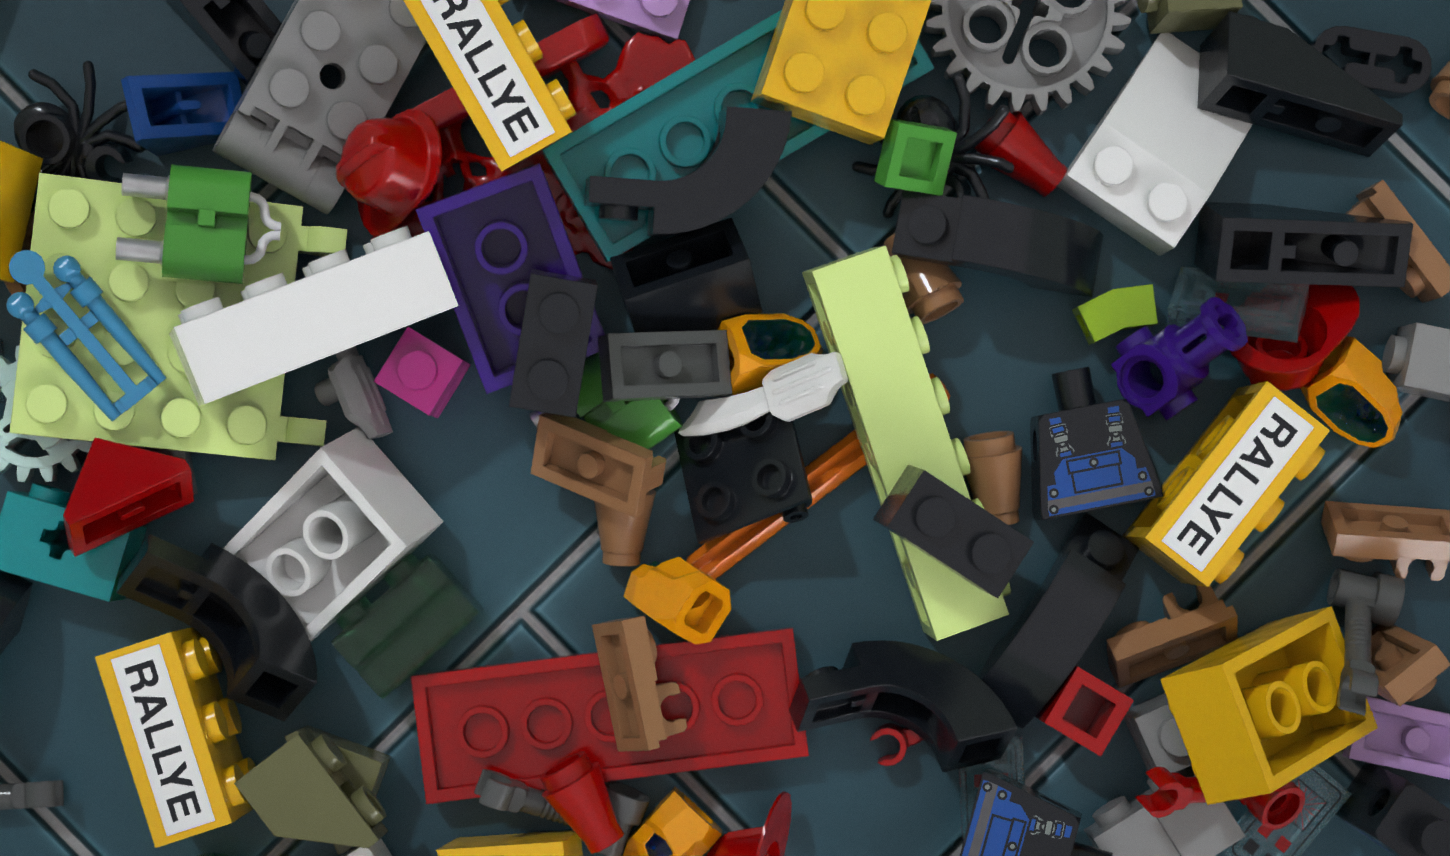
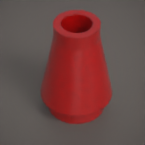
(1023, 147)
(582, 800)

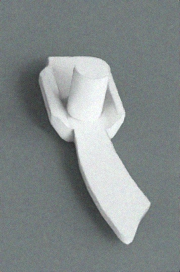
(786, 393)

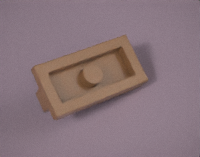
(1426, 270)
(595, 463)
(1389, 533)
(1179, 638)
(1404, 664)
(629, 676)

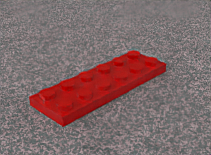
(545, 709)

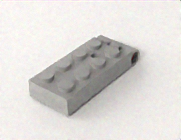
(293, 125)

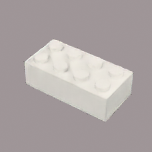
(313, 317)

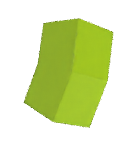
(1117, 311)

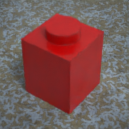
(1086, 710)

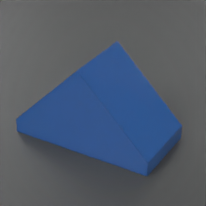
(179, 109)

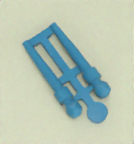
(28, 268)

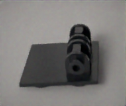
(744, 476)

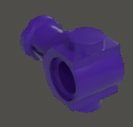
(1178, 356)

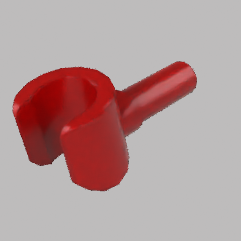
(905, 737)

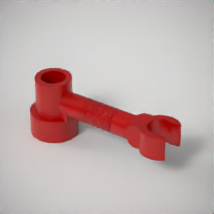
(1177, 791)

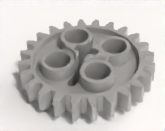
(1076, 32)

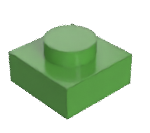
(915, 157)

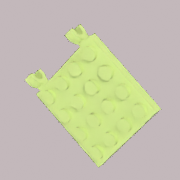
(83, 222)

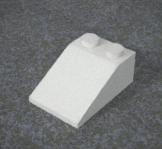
(1155, 150)
(335, 529)

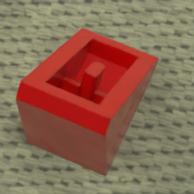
(123, 491)

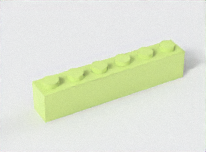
(898, 416)

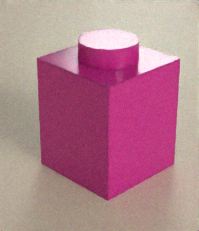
(422, 373)

